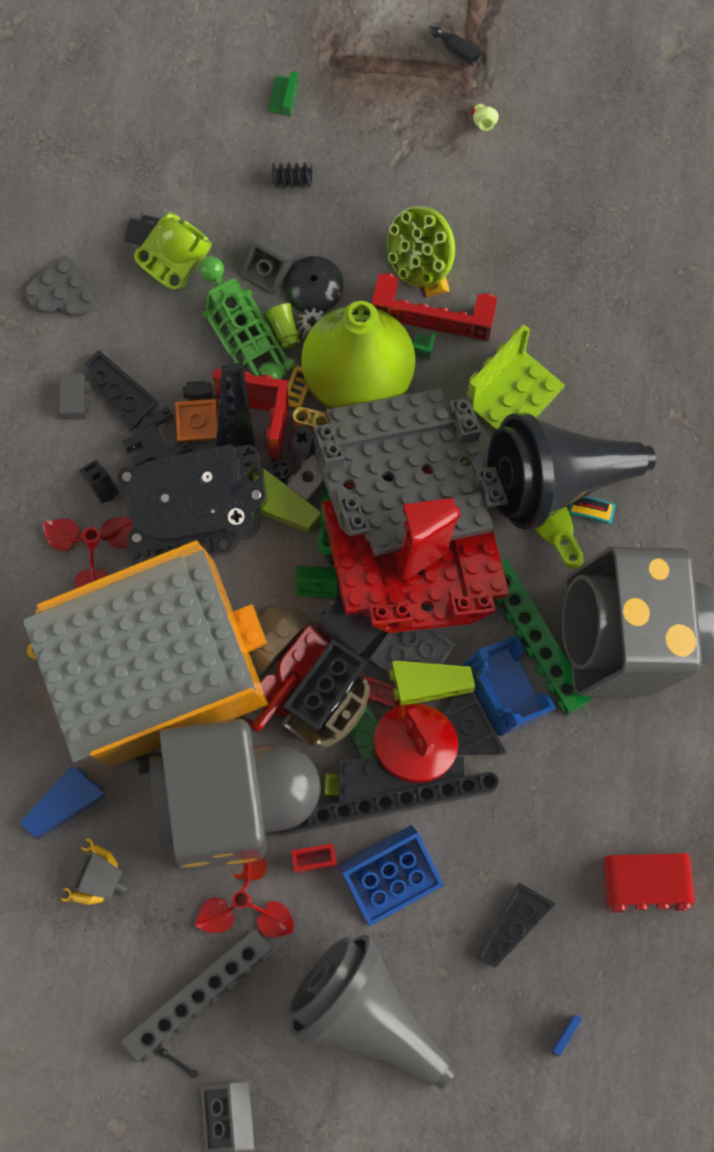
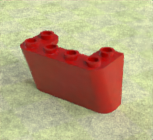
(648, 881)

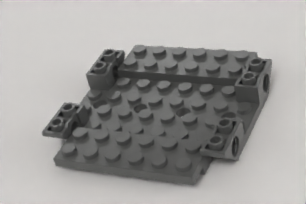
(399, 440)

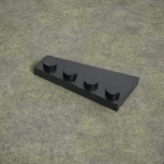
(124, 393)
(516, 920)

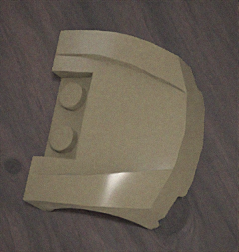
(339, 724)

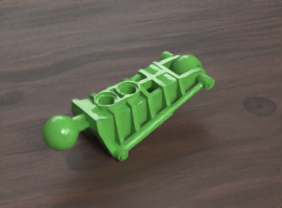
(211, 270)

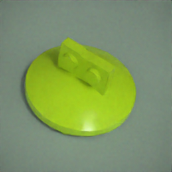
(421, 246)

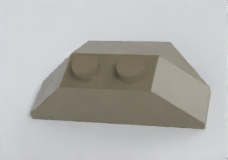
(281, 629)

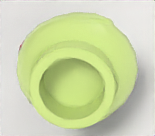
(484, 117)

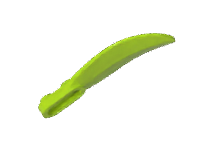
(559, 530)

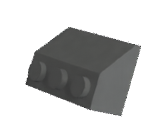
(227, 1117)

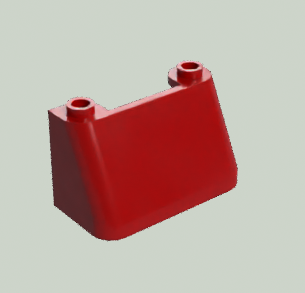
(426, 536)

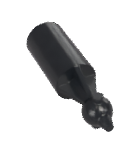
(457, 45)

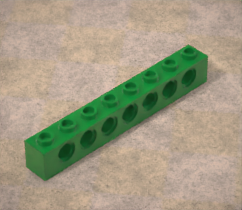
(547, 642)

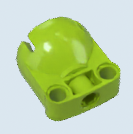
(173, 251)

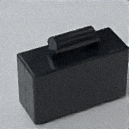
(139, 230)

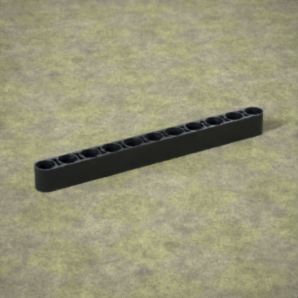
(396, 805)

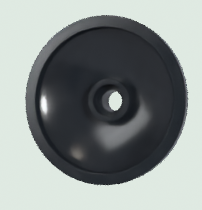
(307, 294)

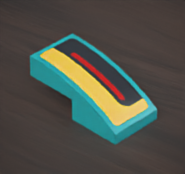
(593, 509)

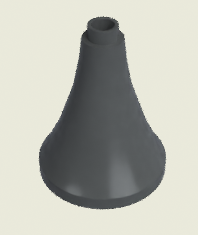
(355, 1006)

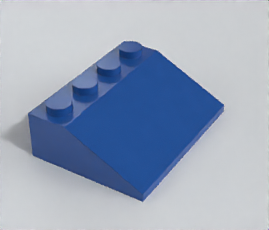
(390, 875)

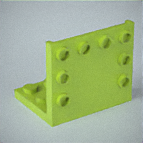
(512, 383)

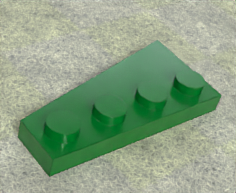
(364, 733)

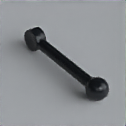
(164, 1053)

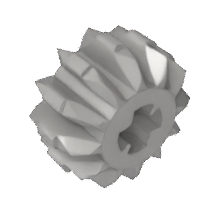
(304, 321)

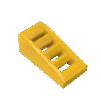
(297, 369)

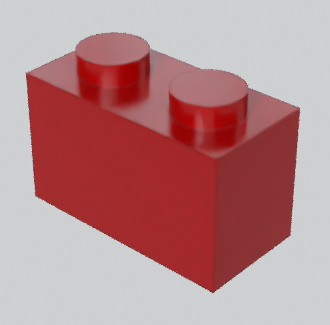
(313, 859)

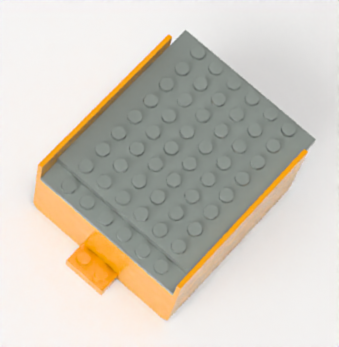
(146, 655)

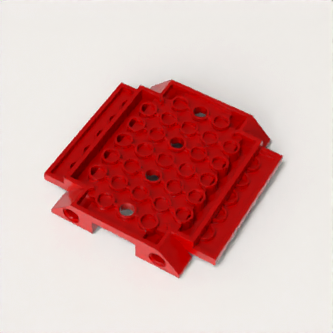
(455, 586)

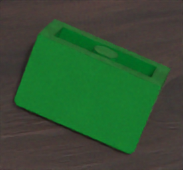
(284, 94)
(316, 582)

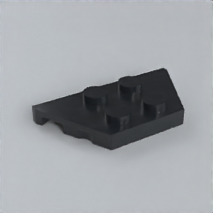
(473, 727)

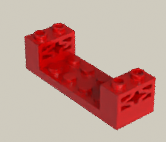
(438, 319)

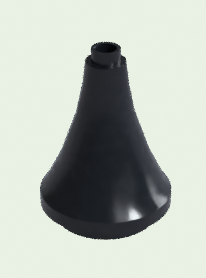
(554, 467)

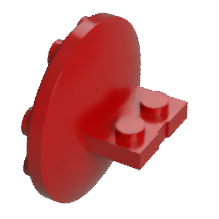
(415, 743)

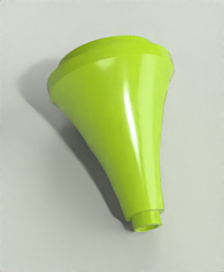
(357, 357)

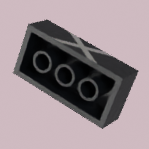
(326, 686)

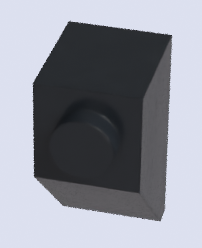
(99, 481)

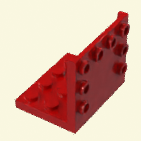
(266, 395)

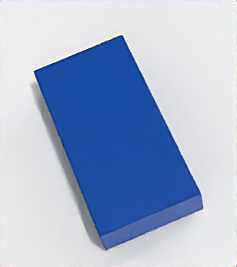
(566, 1035)

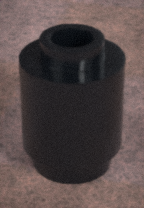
(197, 390)

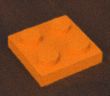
(196, 420)

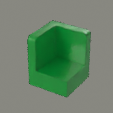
(424, 345)

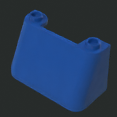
(505, 687)

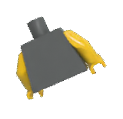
(97, 877)

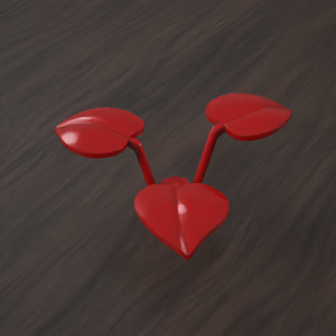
(63, 532)
(273, 922)

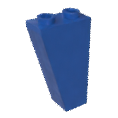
(64, 801)

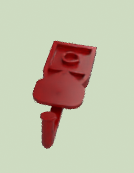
(279, 687)

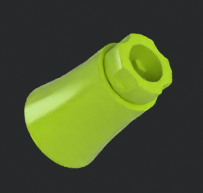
(283, 325)

